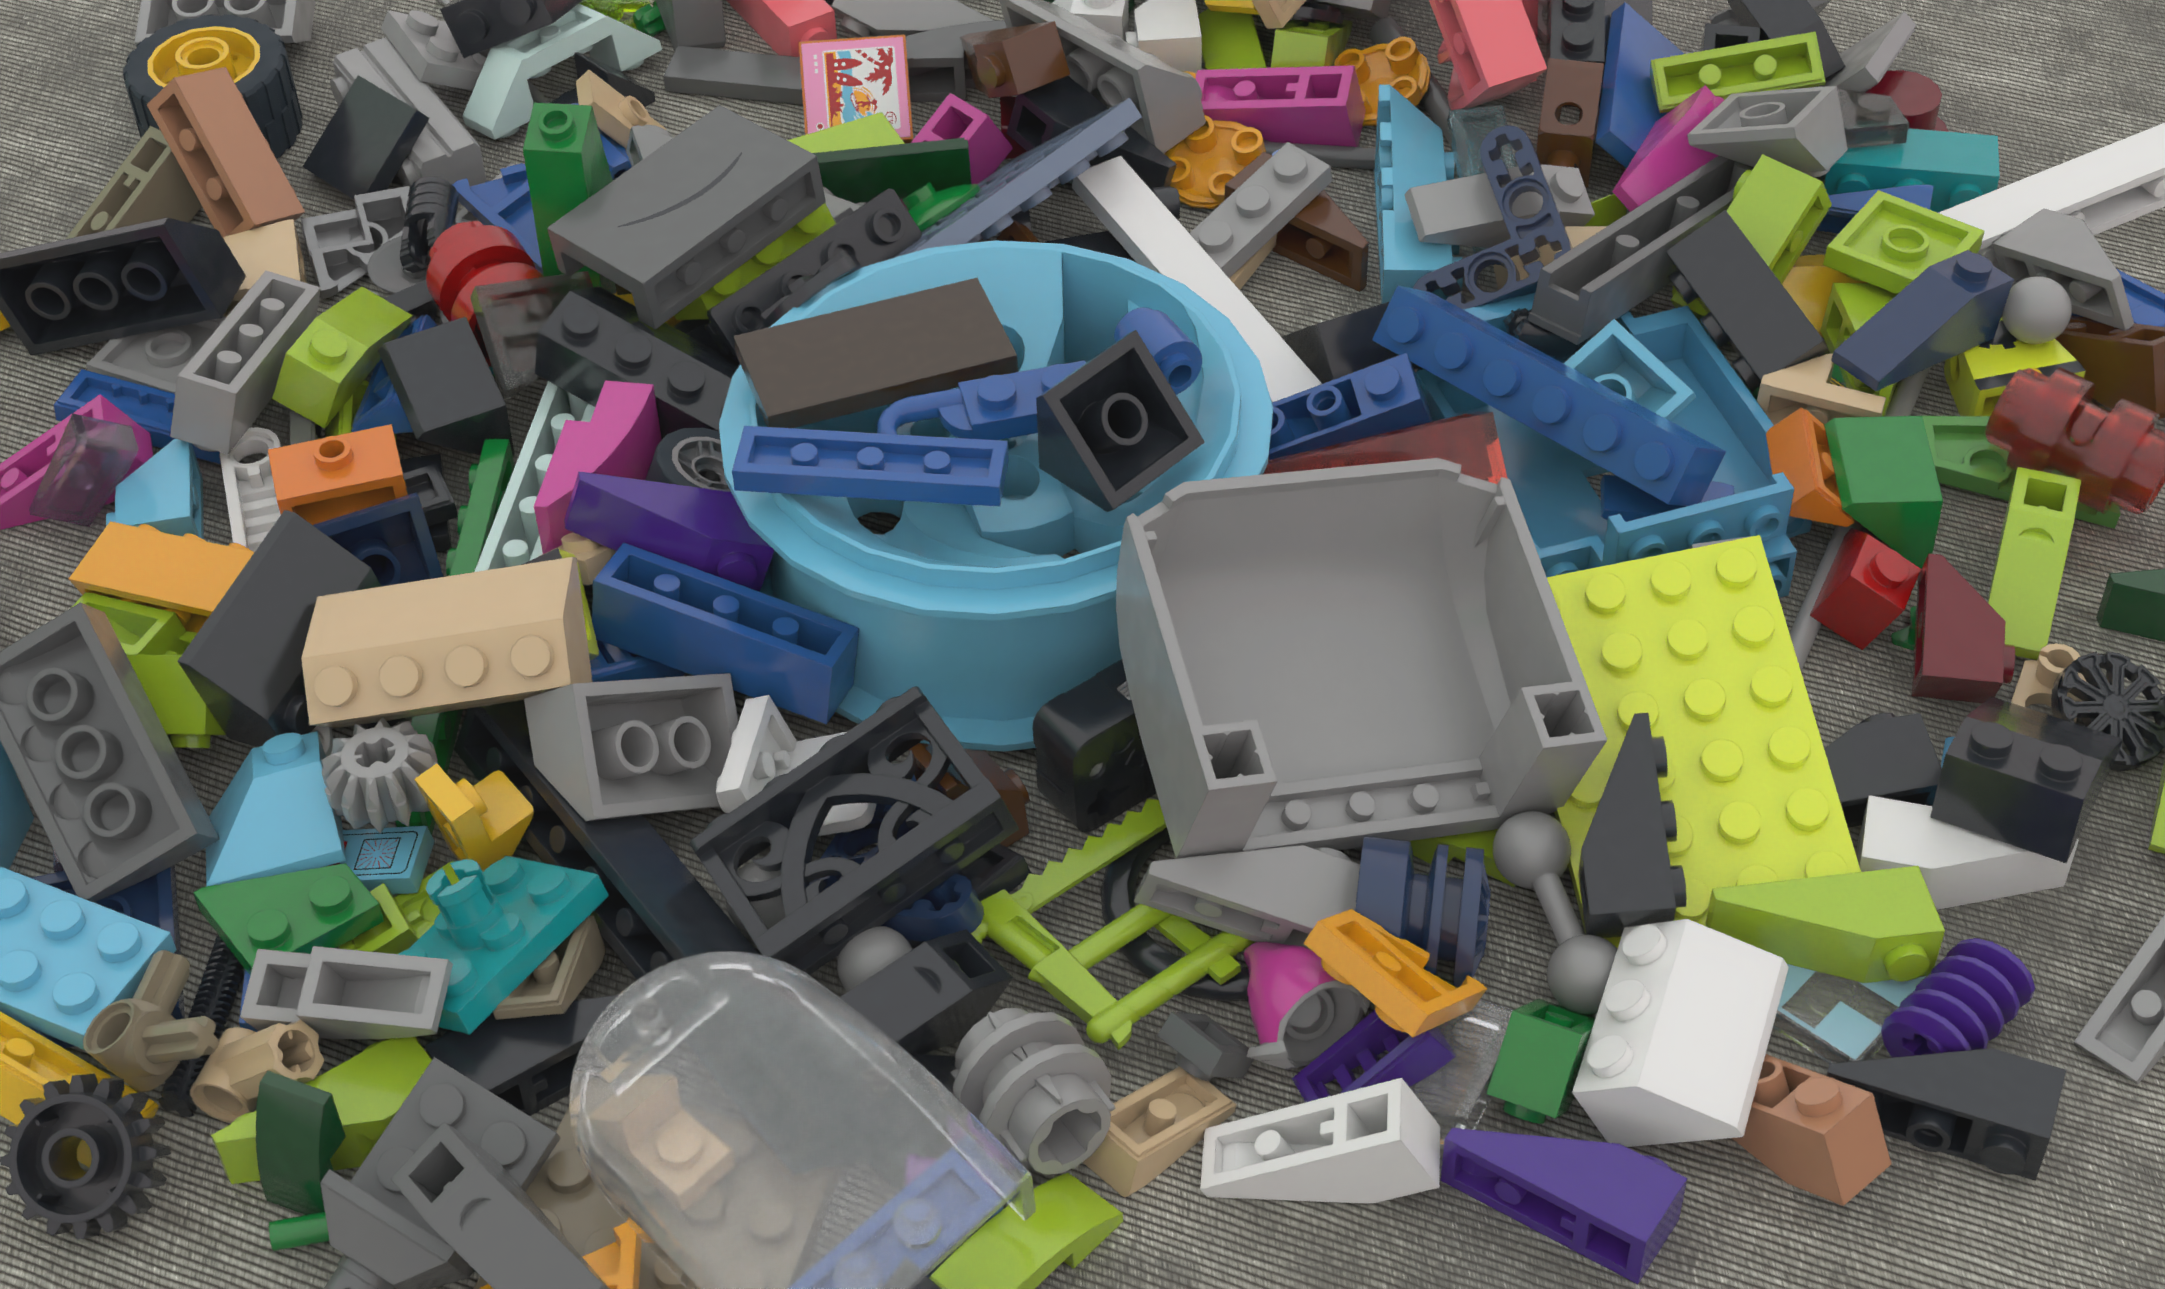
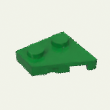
(289, 911)

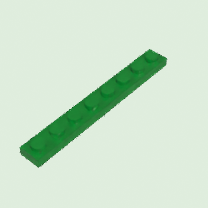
(486, 489)

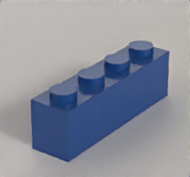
(724, 628)

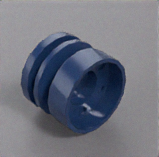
(1428, 909)

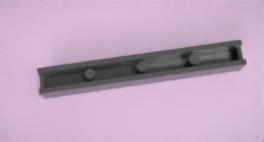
(1629, 257)

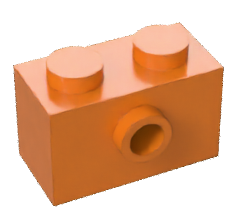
(337, 474)

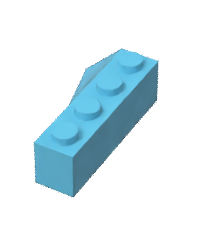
(1406, 156)

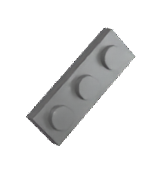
(1261, 207)

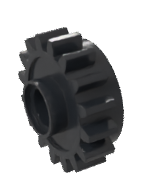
(121, 1146)

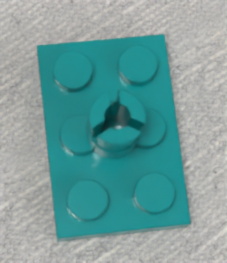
(500, 928)

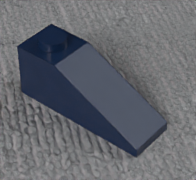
(1929, 321)

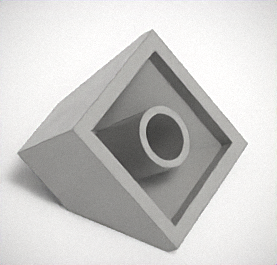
(1787, 125)

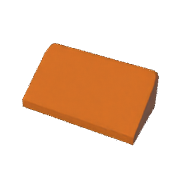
(1802, 453)

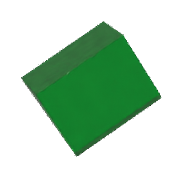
(1888, 480)

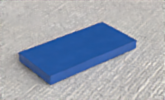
(1627, 95)

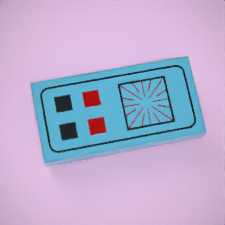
(391, 858)

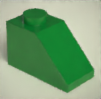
(1540, 1060)

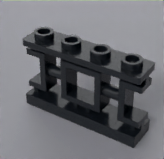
(869, 233)

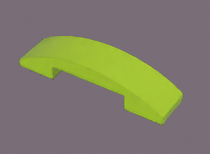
(1023, 1253)

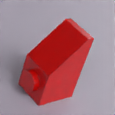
(1864, 589)

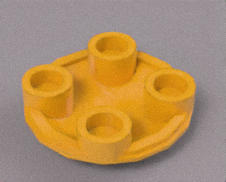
(1388, 64)
(1212, 159)

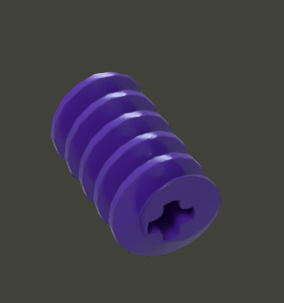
(1960, 1002)

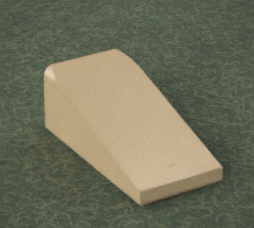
(1156, 1129)

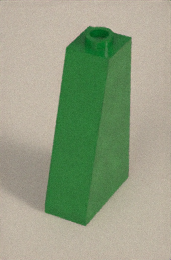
(563, 170)

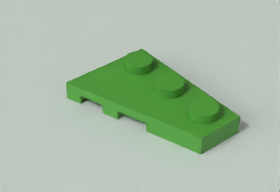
(1972, 463)

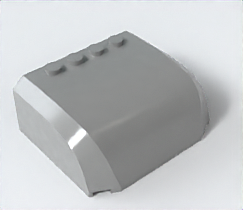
(1347, 659)

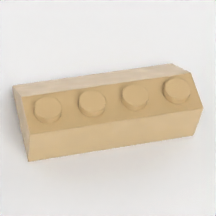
(445, 644)

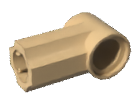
(233, 1073)

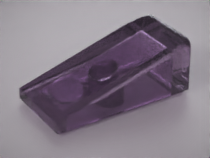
(84, 470)

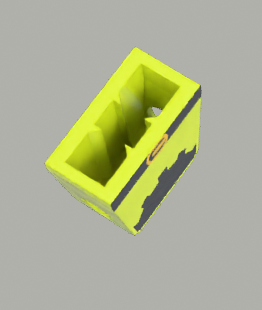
(1984, 371)

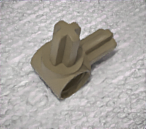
(140, 1035)

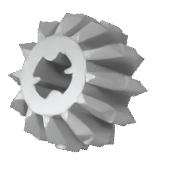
(375, 774)

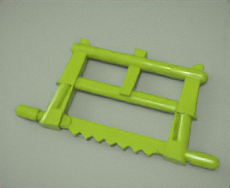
(1065, 971)

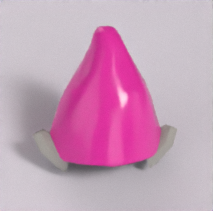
(1296, 1005)

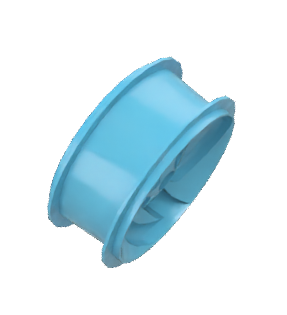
(979, 594)

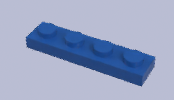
(871, 465)

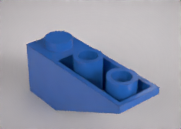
(1350, 408)

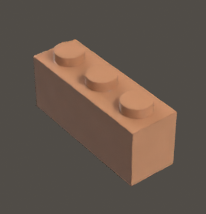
(223, 152)

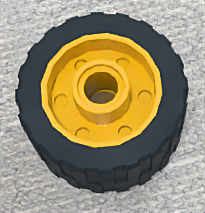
(209, 42)

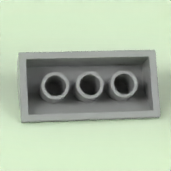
(1120, 71)

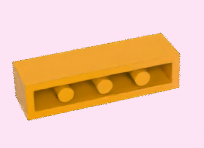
(161, 570)

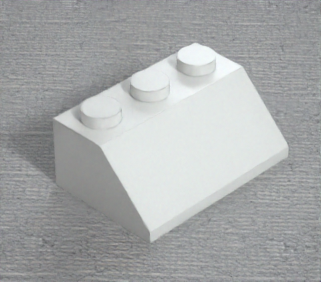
(1679, 1035)

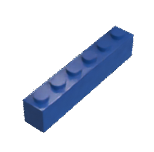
(1549, 397)

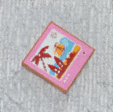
(855, 80)

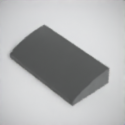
(96, 756)

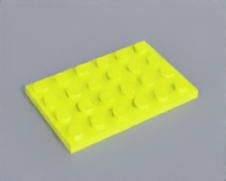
(1716, 669)

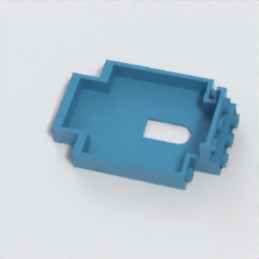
(1564, 507)

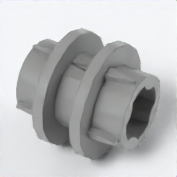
(1035, 1087)

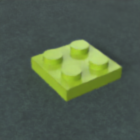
(1897, 241)

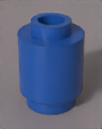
(1168, 344)

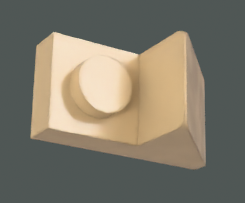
(1809, 387)

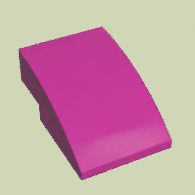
(614, 443)

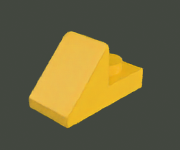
(476, 820)

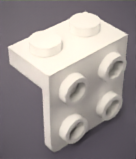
(766, 749)

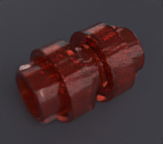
(2043, 415)

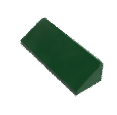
(867, 172)

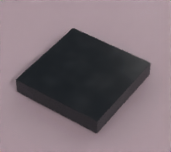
(365, 140)

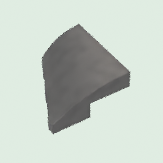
(345, 240)

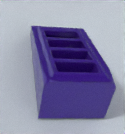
(1406, 1058)

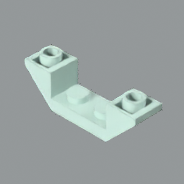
(502, 93)

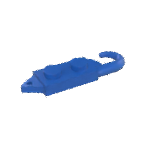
(982, 407)

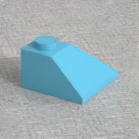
(275, 814)

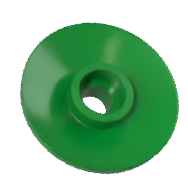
(929, 206)

